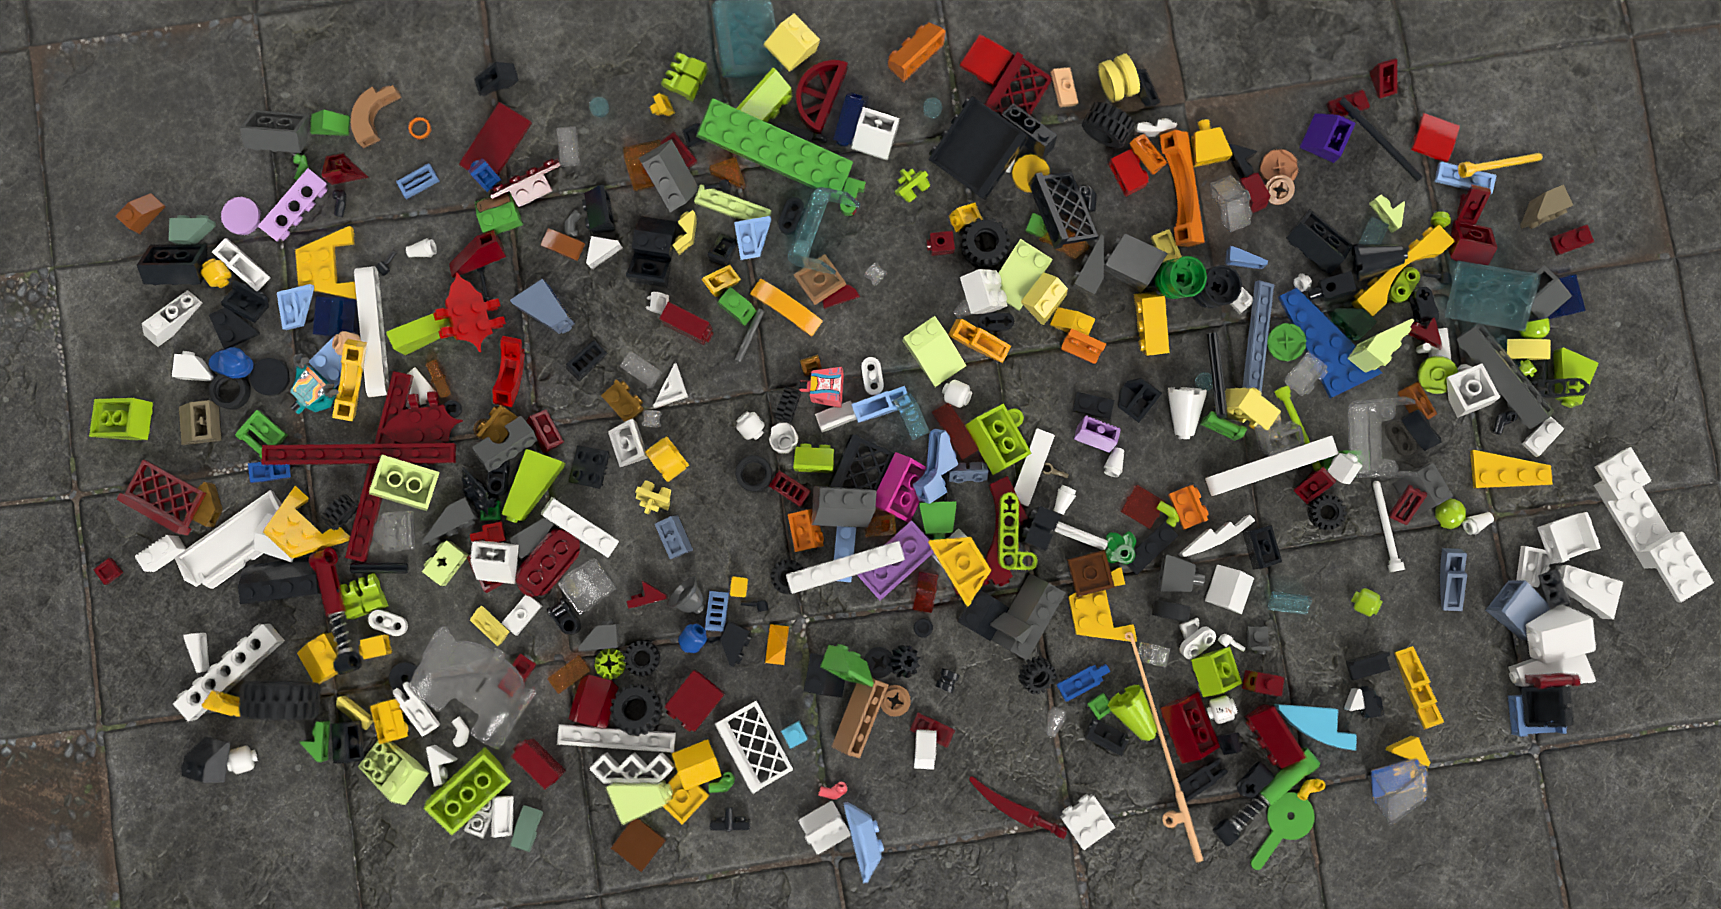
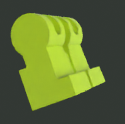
(693, 75)
(371, 600)

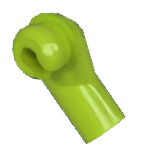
(1172, 515)

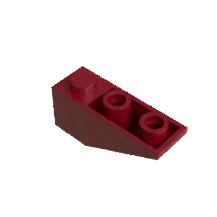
(478, 253)

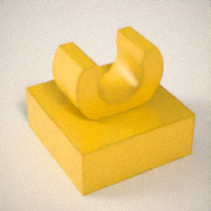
(662, 105)

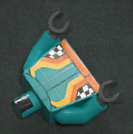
(311, 388)

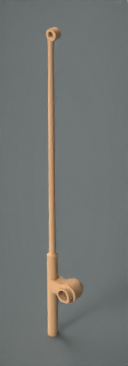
(1183, 815)

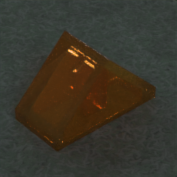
(728, 170)
(881, 526)

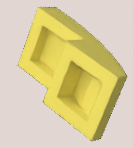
(1529, 349)

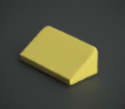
(354, 711)

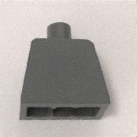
(1178, 575)

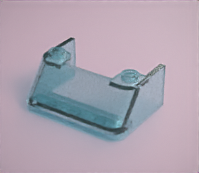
(809, 222)

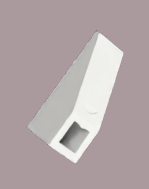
(170, 318)

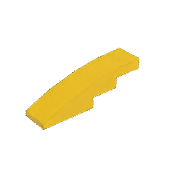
(1418, 687)

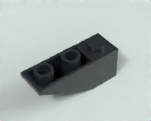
(1041, 138)

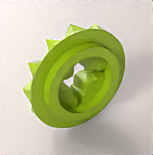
(616, 670)

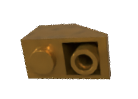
(210, 508)

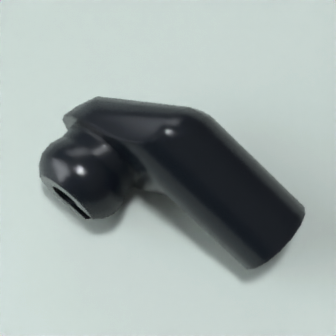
(1090, 196)
(340, 205)

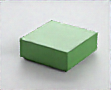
(1099, 706)

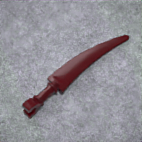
(1018, 812)

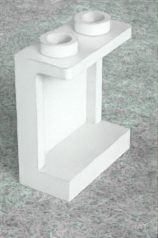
(1568, 537)

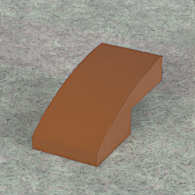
(562, 244)

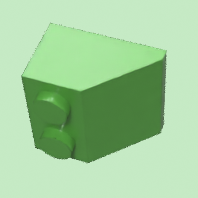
(847, 665)

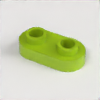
(1405, 284)

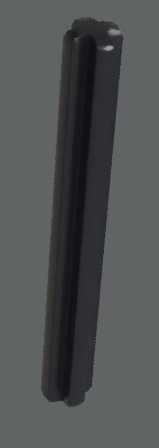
(1217, 375)

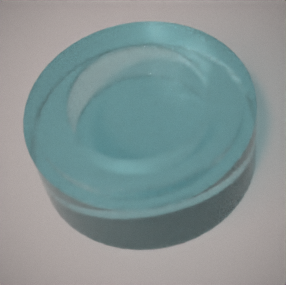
(599, 107)
(932, 107)

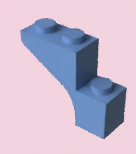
(939, 461)

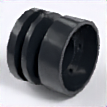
(1225, 285)

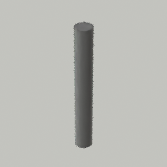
(749, 335)

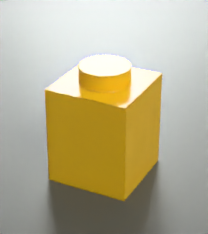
(375, 647)

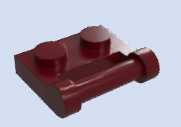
(1553, 679)

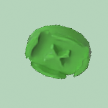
(1286, 342)

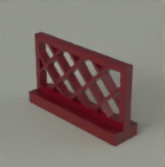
(1008, 76)
(157, 513)

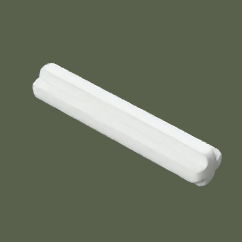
(1081, 536)

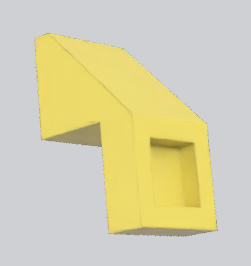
(688, 224)

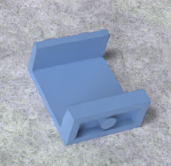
(1518, 722)

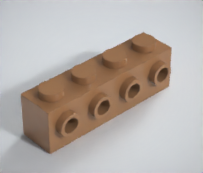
(859, 715)

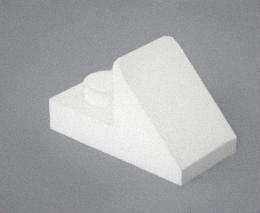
(925, 749)
(437, 758)

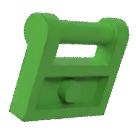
(1223, 426)
(264, 429)

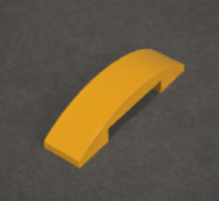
(786, 306)

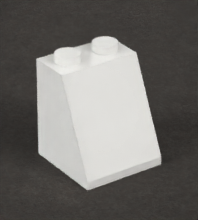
(1560, 635)

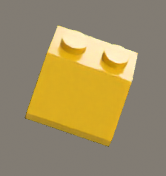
(319, 657)

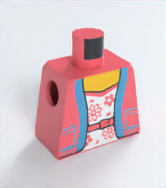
(825, 386)

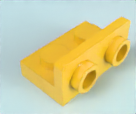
(222, 703)

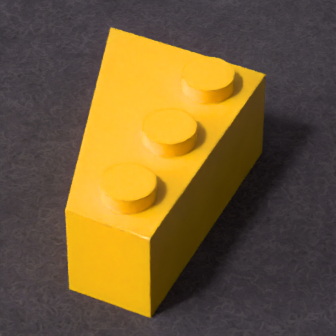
(1152, 323)

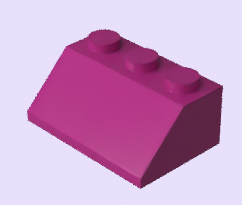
(896, 489)

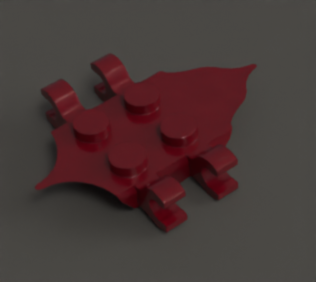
(421, 424)

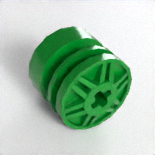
(1180, 277)

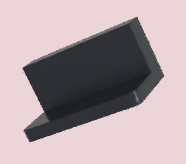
(1368, 665)

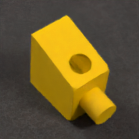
(1209, 145)

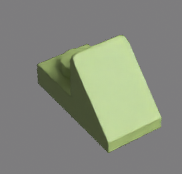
(1388, 215)

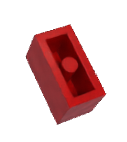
(1128, 172)

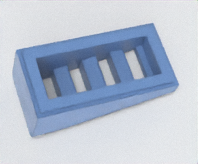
(1241, 258)
(708, 626)

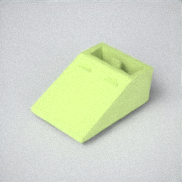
(1378, 349)
(393, 771)

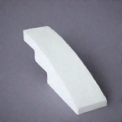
(1211, 539)

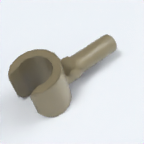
(1054, 471)

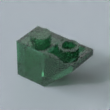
(1353, 321)

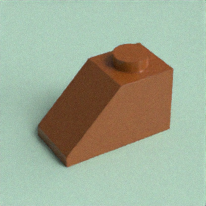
(140, 212)

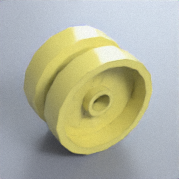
(1119, 78)

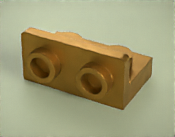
(622, 401)
(495, 426)

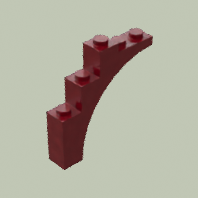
(998, 574)

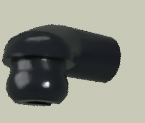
(1502, 420)

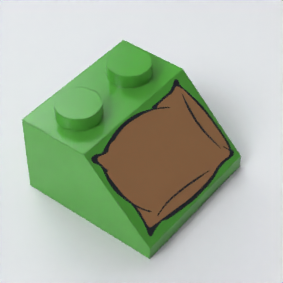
(498, 213)

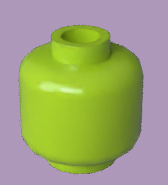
(1366, 602)

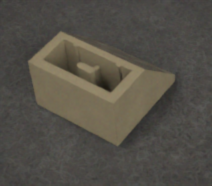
(1546, 207)
(199, 422)

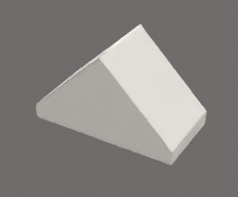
(600, 250)

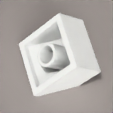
(1471, 390)

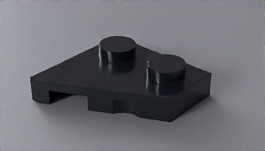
(231, 328)

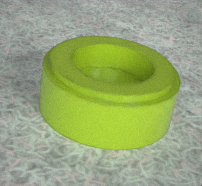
(1017, 416)

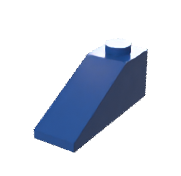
(483, 174)

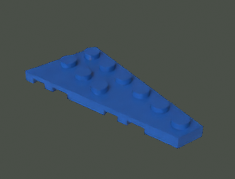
(1325, 343)

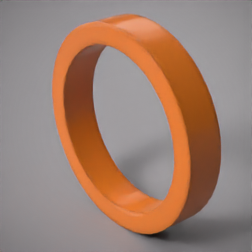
(419, 119)

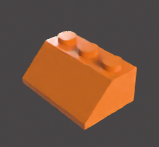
(916, 50)

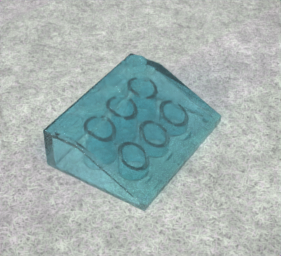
(741, 35)
(1492, 295)

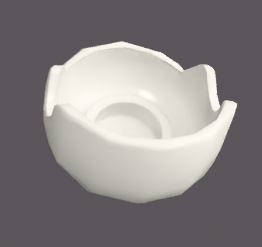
(783, 437)

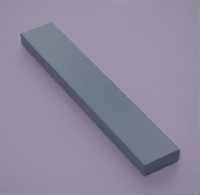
(1258, 335)

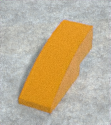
(979, 340)

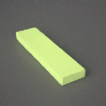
(729, 204)

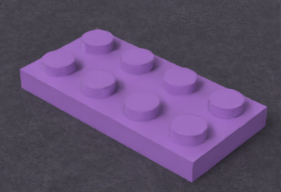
(915, 552)

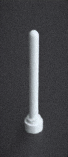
(1394, 564)

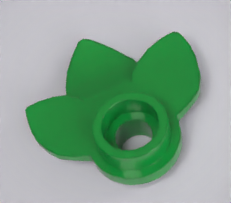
(1118, 545)

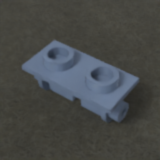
(977, 472)

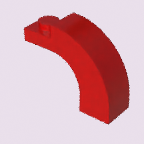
(510, 371)

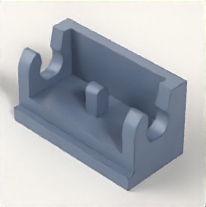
(673, 537)

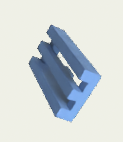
(421, 187)

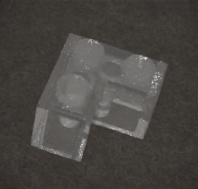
(1232, 202)
(1279, 437)

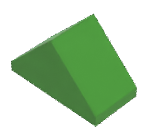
(329, 123)

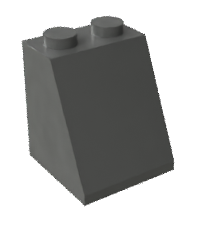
(1133, 262)

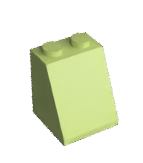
(638, 798)

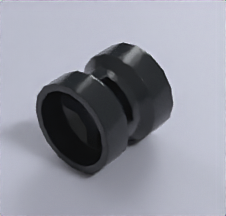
(945, 684)

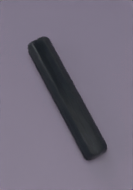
(391, 568)

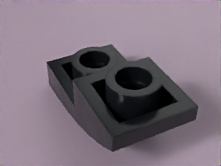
(1421, 430)

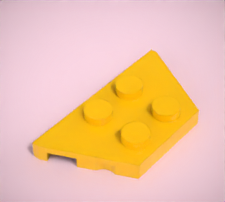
(962, 564)

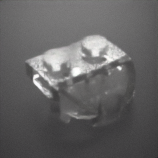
(395, 531)

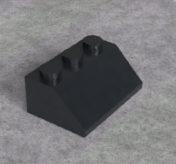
(1319, 242)
(173, 264)

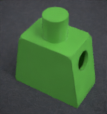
(736, 306)
(938, 518)

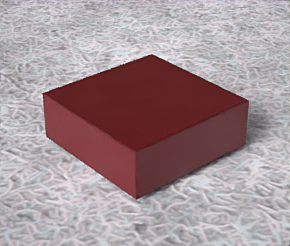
(108, 571)

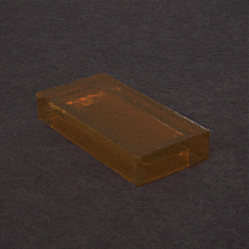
(568, 674)

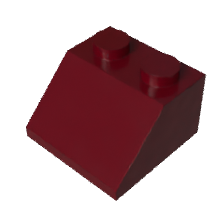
(1472, 243)

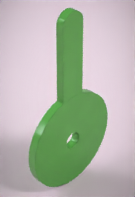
(1284, 827)

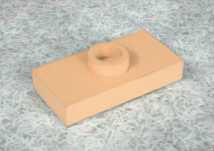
(1064, 87)

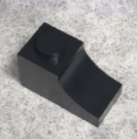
(496, 77)

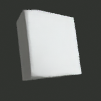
(1354, 700)

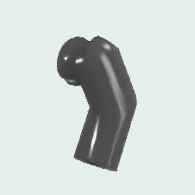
(569, 224)

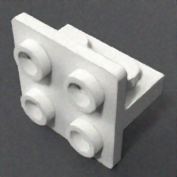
(824, 827)

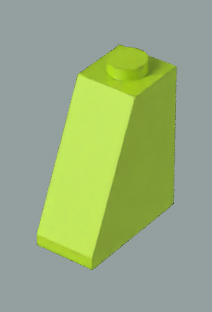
(1572, 365)

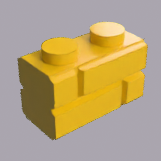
(389, 721)

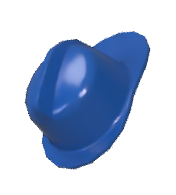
(231, 363)

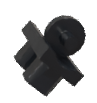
(1554, 588)

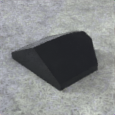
(1137, 398)

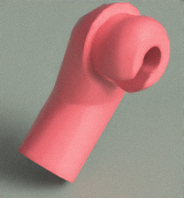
(835, 792)

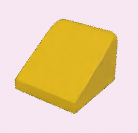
(738, 587)

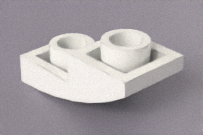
(1161, 127)
(480, 821)

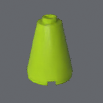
(1134, 712)

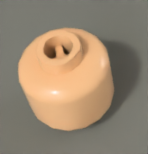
(339, 340)

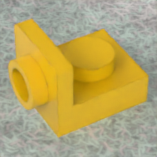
(963, 216)

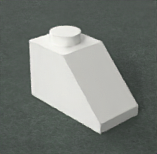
(190, 367)

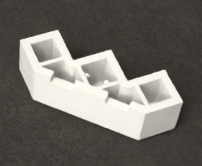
(632, 770)

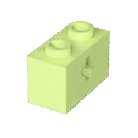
(454, 558)

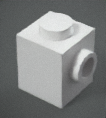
(1344, 467)

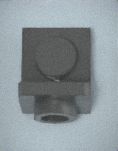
(1258, 639)

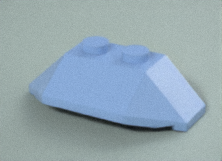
(864, 838)

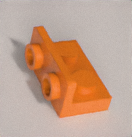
(1148, 153)
(1083, 346)
(1188, 506)
(803, 533)

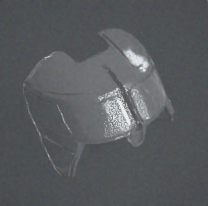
(456, 670)

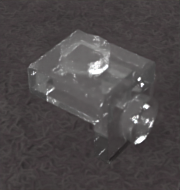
(1153, 654)

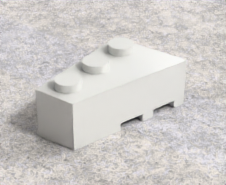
(1592, 590)

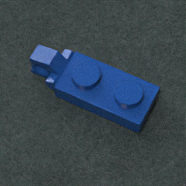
(1082, 681)

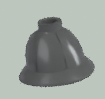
(687, 597)

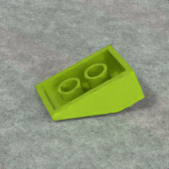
(121, 418)

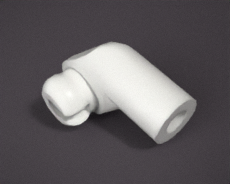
(462, 732)

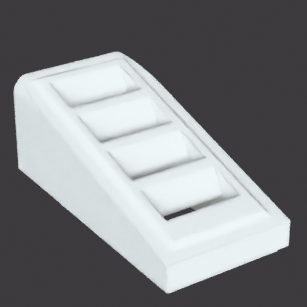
(198, 650)

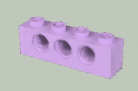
(269, 223)

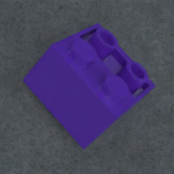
(1327, 136)

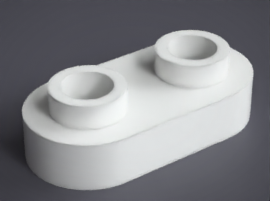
(872, 376)
(389, 622)
(1197, 642)

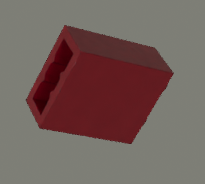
(686, 323)
(694, 701)
(537, 763)

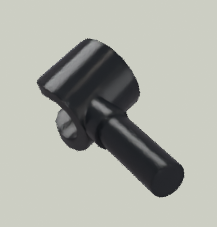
(724, 185)
(382, 266)
(1445, 278)
(761, 605)

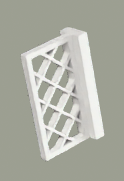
(738, 755)

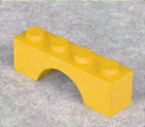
(350, 381)

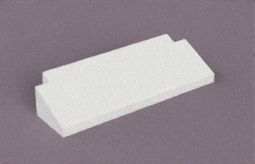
(227, 546)

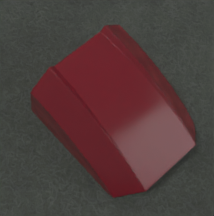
(593, 701)

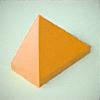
(777, 644)

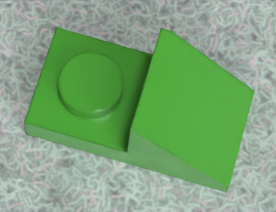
(319, 747)

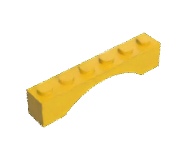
(1374, 298)

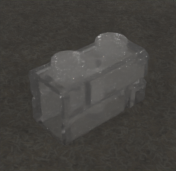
(1306, 373)

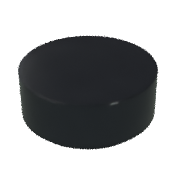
(923, 627)

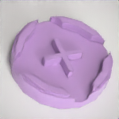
(241, 216)

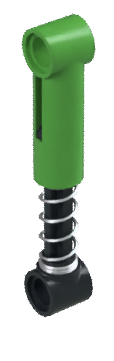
(1229, 830)

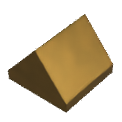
(810, 364)

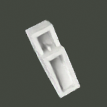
(241, 264)

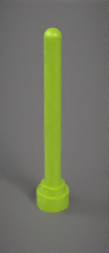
(1284, 395)

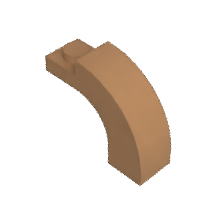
(365, 110)

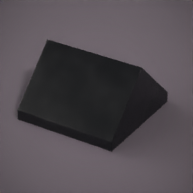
(649, 270)
(1262, 547)

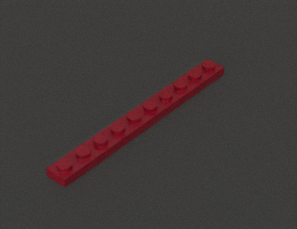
(357, 453)
(369, 504)

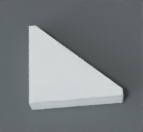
(672, 389)

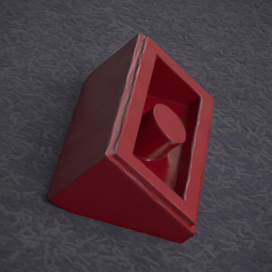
(545, 431)

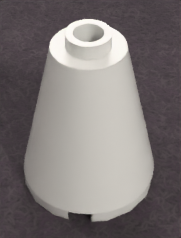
(1186, 409)

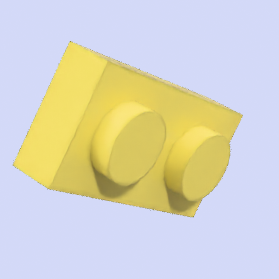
(1166, 242)
(489, 625)

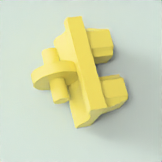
(652, 500)

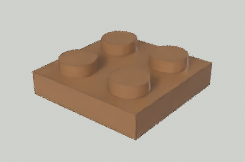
(819, 284)

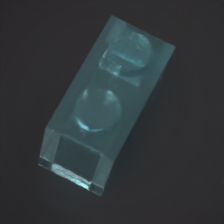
(911, 416)

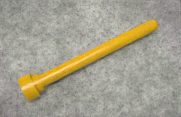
(1467, 169)

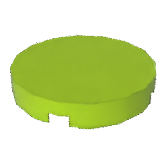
(1433, 374)

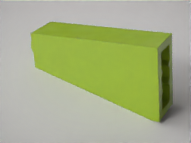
(416, 334)
(530, 484)

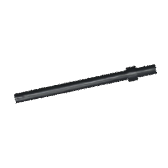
(1355, 113)

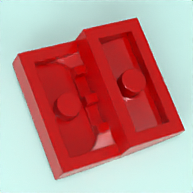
(986, 60)
(1435, 138)

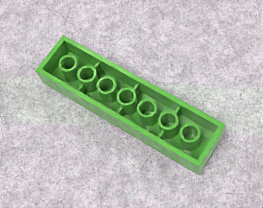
(772, 147)

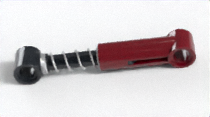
(324, 564)

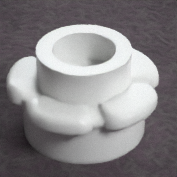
(1303, 282)

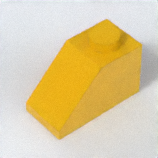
(1066, 319)

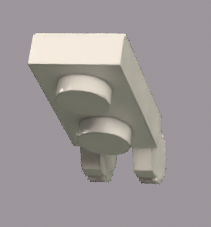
(416, 710)

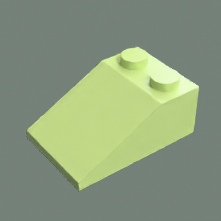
(1021, 272)
(934, 351)

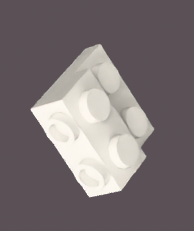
(1087, 821)

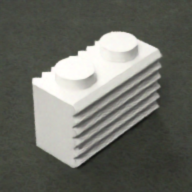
(160, 553)

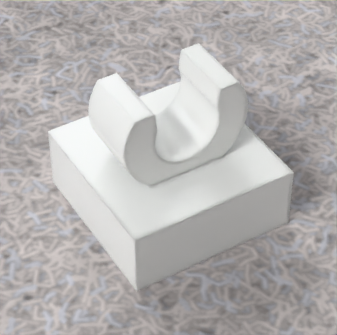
(1243, 301)
(658, 302)

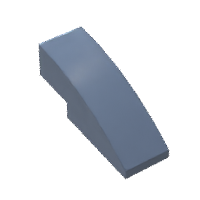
(1452, 579)

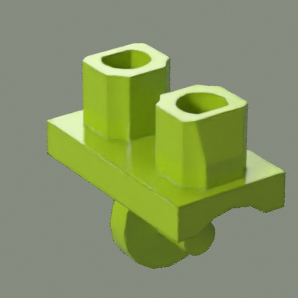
(906, 189)

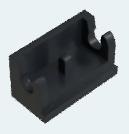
(1106, 736)

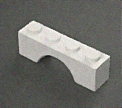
(579, 527)

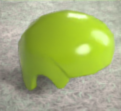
(1536, 329)
(1450, 513)

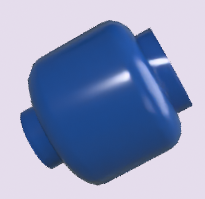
(692, 638)

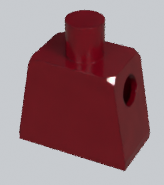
(1263, 683)

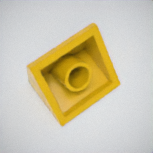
(696, 764)

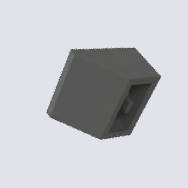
(1550, 294)

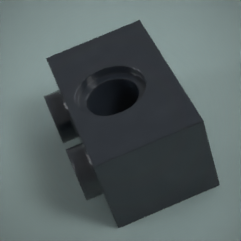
(347, 742)

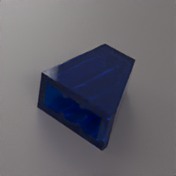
(849, 118)

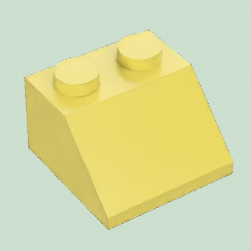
(792, 42)
(1045, 297)

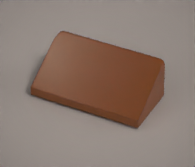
(1422, 402)

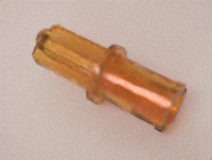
(438, 378)

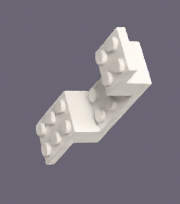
(1645, 529)

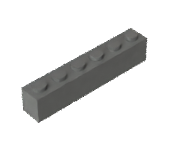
(1505, 375)

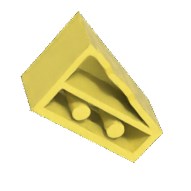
(1249, 405)

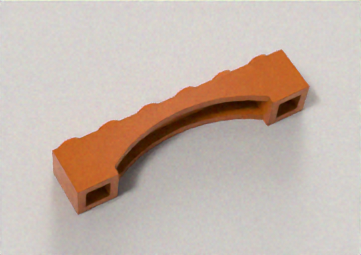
(1178, 153)

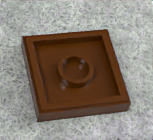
(1090, 573)
(638, 844)

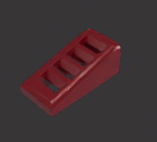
(802, 498)

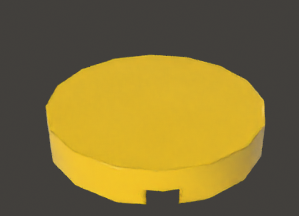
(1026, 168)

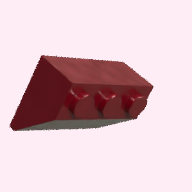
(1190, 728)
(1274, 736)

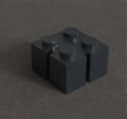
(1038, 531)
(1547, 705)

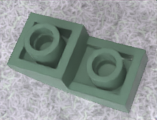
(526, 828)

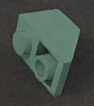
(189, 230)

